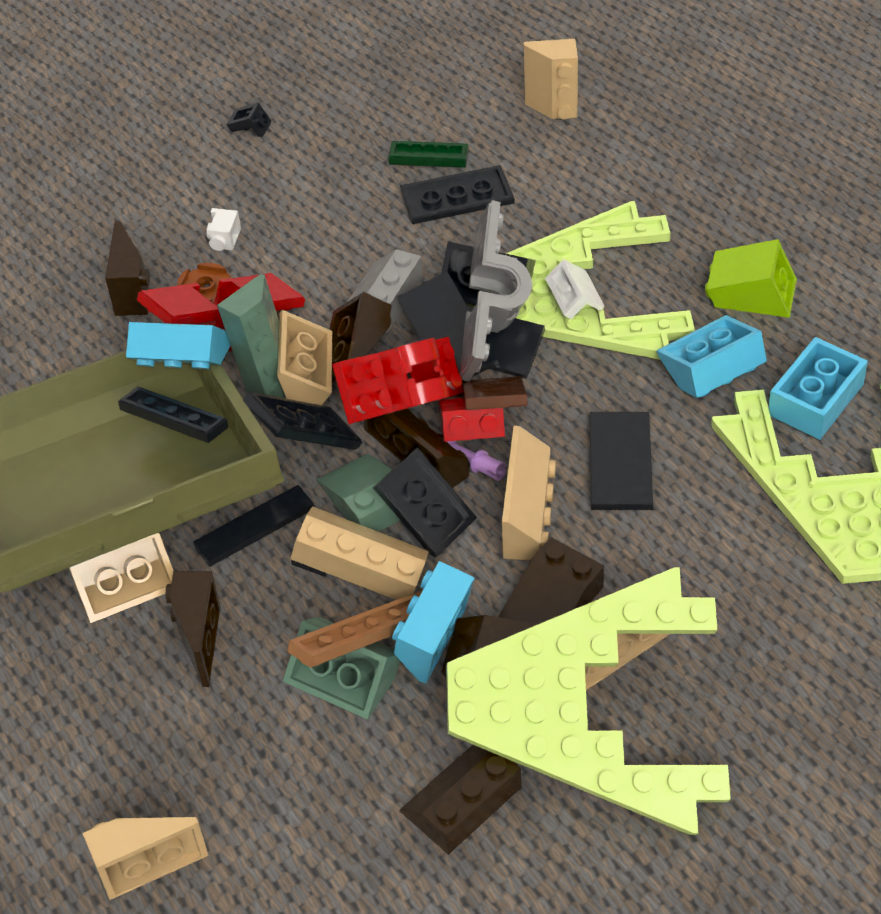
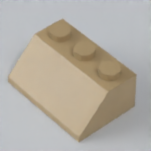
(551, 77)
(304, 359)
(123, 577)

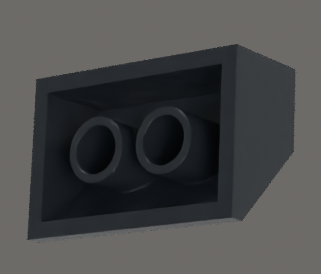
(458, 265)

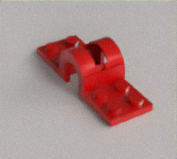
(187, 306)
(380, 383)

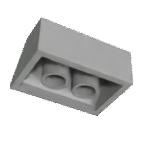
(390, 278)

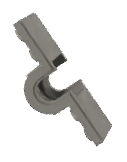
(492, 274)

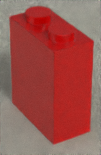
(464, 424)

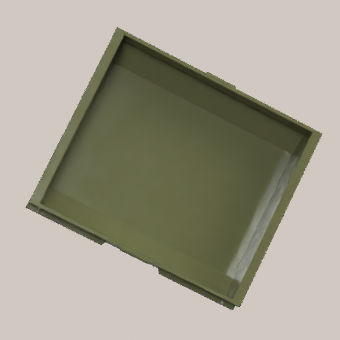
(98, 478)

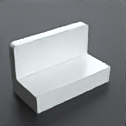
(572, 289)

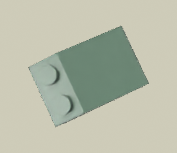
(354, 495)

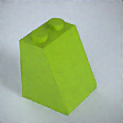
(752, 279)

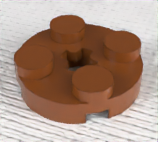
(205, 274)

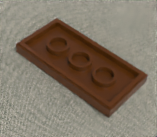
(495, 393)

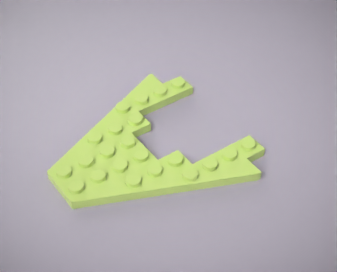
(632, 334)
(832, 512)
(531, 704)

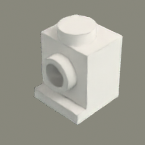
(223, 229)

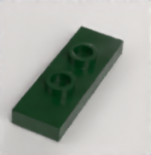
(428, 154)

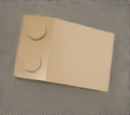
(143, 849)

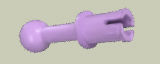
(482, 462)

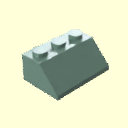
(349, 681)

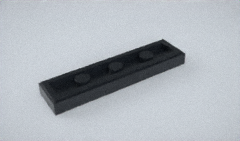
(173, 414)
(253, 525)

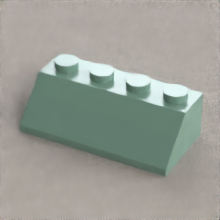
(254, 336)

